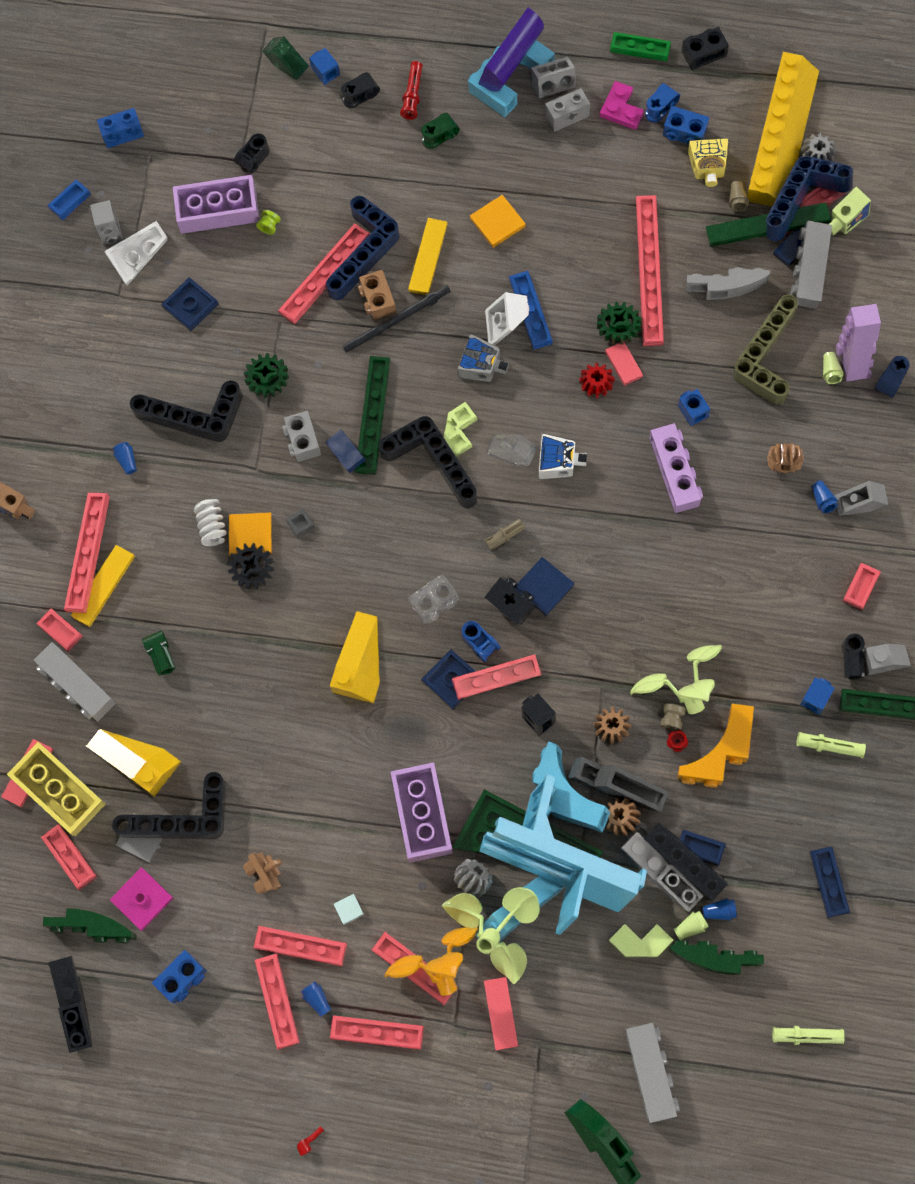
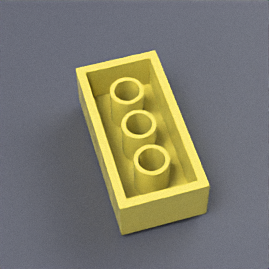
(56, 789)

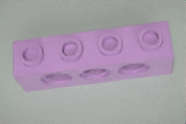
(680, 498)

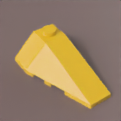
(358, 664)
(137, 760)

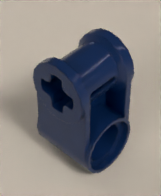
(892, 378)

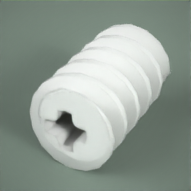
(209, 522)

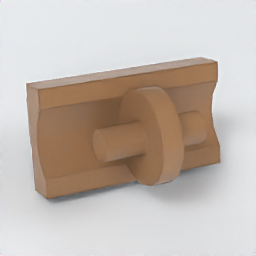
(267, 871)

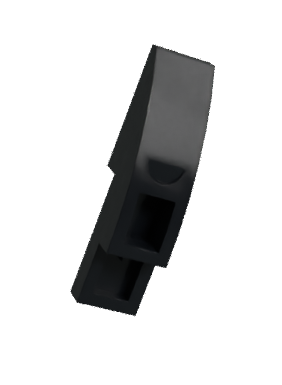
(72, 1004)

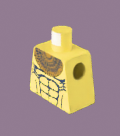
(708, 159)

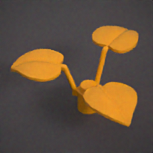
(443, 967)

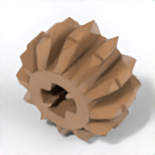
(785, 458)
(616, 732)
(630, 817)

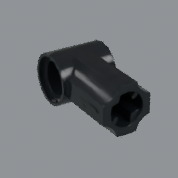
(853, 658)

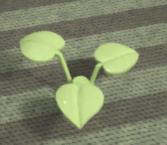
(691, 695)
(521, 903)

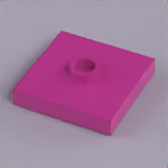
(141, 899)

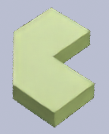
(457, 421)
(632, 946)

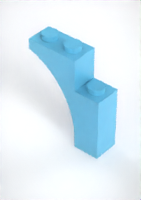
(566, 802)
(541, 887)

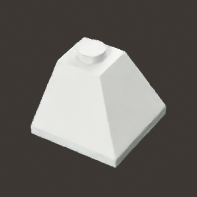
(505, 316)

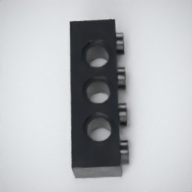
(686, 861)

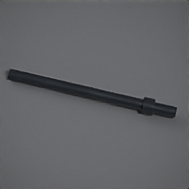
(430, 299)

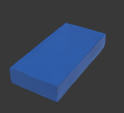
(69, 199)

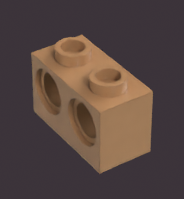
(380, 294)

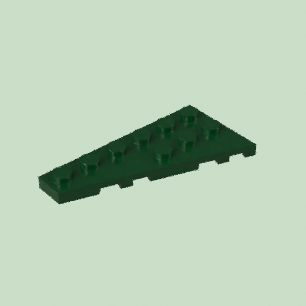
(489, 809)

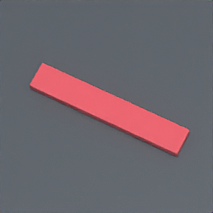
(315, 283)
(87, 552)

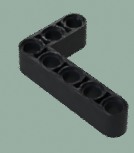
(191, 416)
(437, 455)
(180, 821)

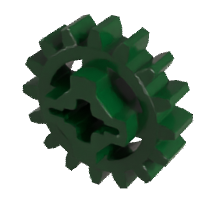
(619, 323)
(258, 371)

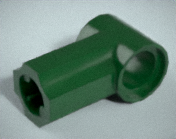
(157, 648)

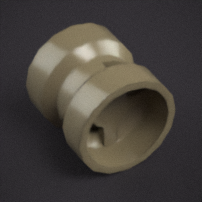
(672, 717)

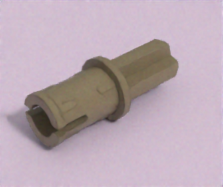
(504, 535)

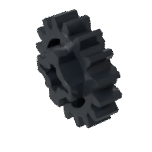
(255, 557)

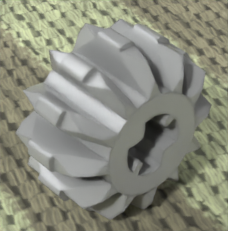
(819, 148)
(473, 877)

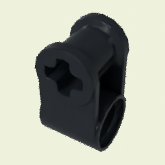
(361, 89)
(251, 156)

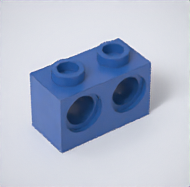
(687, 122)
(120, 128)
(175, 972)

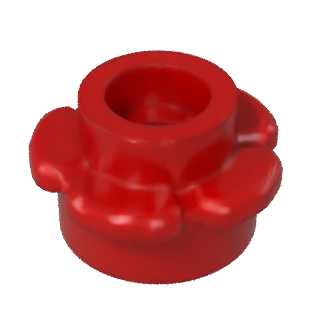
(681, 736)

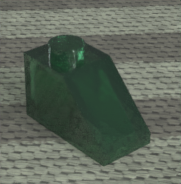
(285, 57)

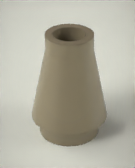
(738, 199)

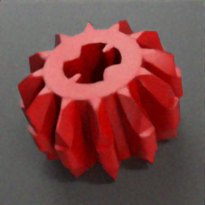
(591, 386)

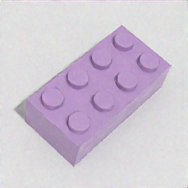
(216, 204)
(421, 812)

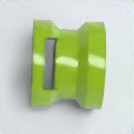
(268, 222)

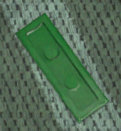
(640, 46)

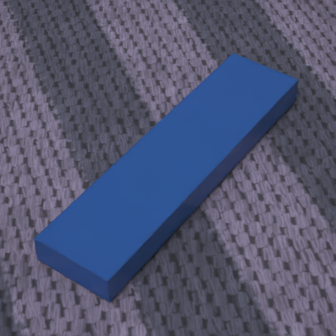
(535, 321)

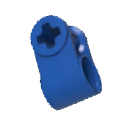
(660, 102)
(482, 643)

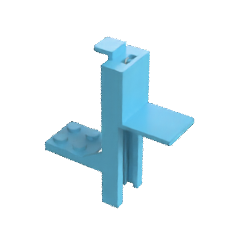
(538, 852)

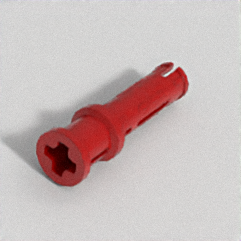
(411, 105)

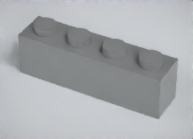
(811, 264)
(74, 681)
(651, 1073)

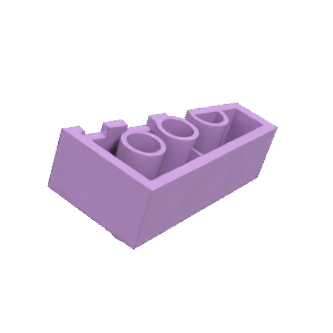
(859, 341)

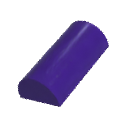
(512, 51)

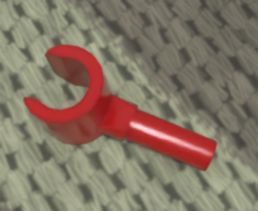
(303, 1146)

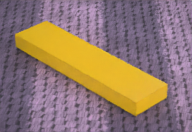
(428, 256)
(105, 583)

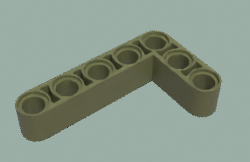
(762, 348)

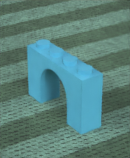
(506, 99)

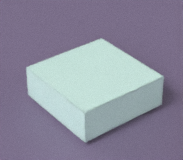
(348, 909)

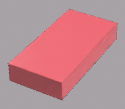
(624, 363)
(861, 586)
(59, 630)

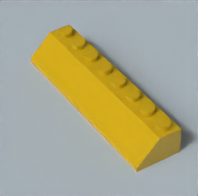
(783, 128)

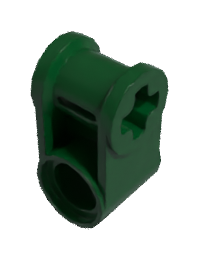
(439, 129)

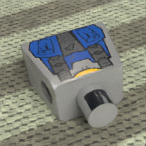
(481, 361)

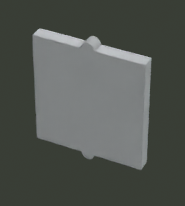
(140, 847)

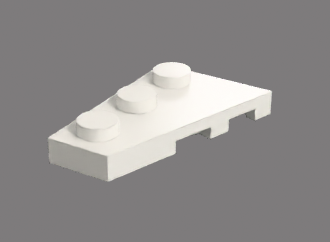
(136, 251)

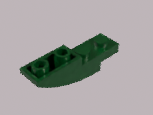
(97, 925)
(706, 957)
(604, 1138)

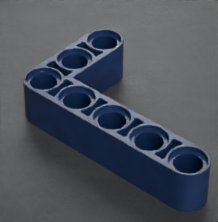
(805, 173)
(365, 249)

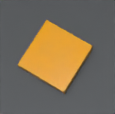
(497, 221)
(250, 529)

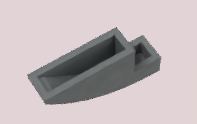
(618, 784)

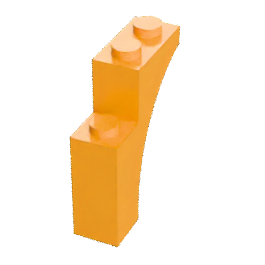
(732, 747)

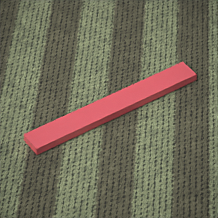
(649, 271)

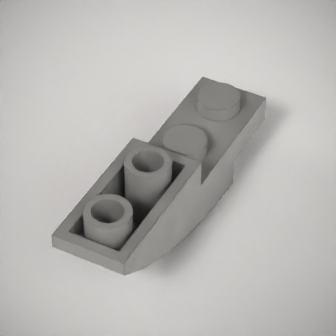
(736, 283)
(662, 872)

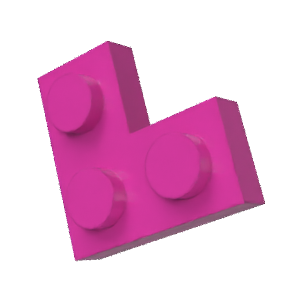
(617, 109)

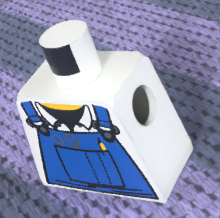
(558, 457)

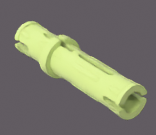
(828, 744)
(802, 1035)

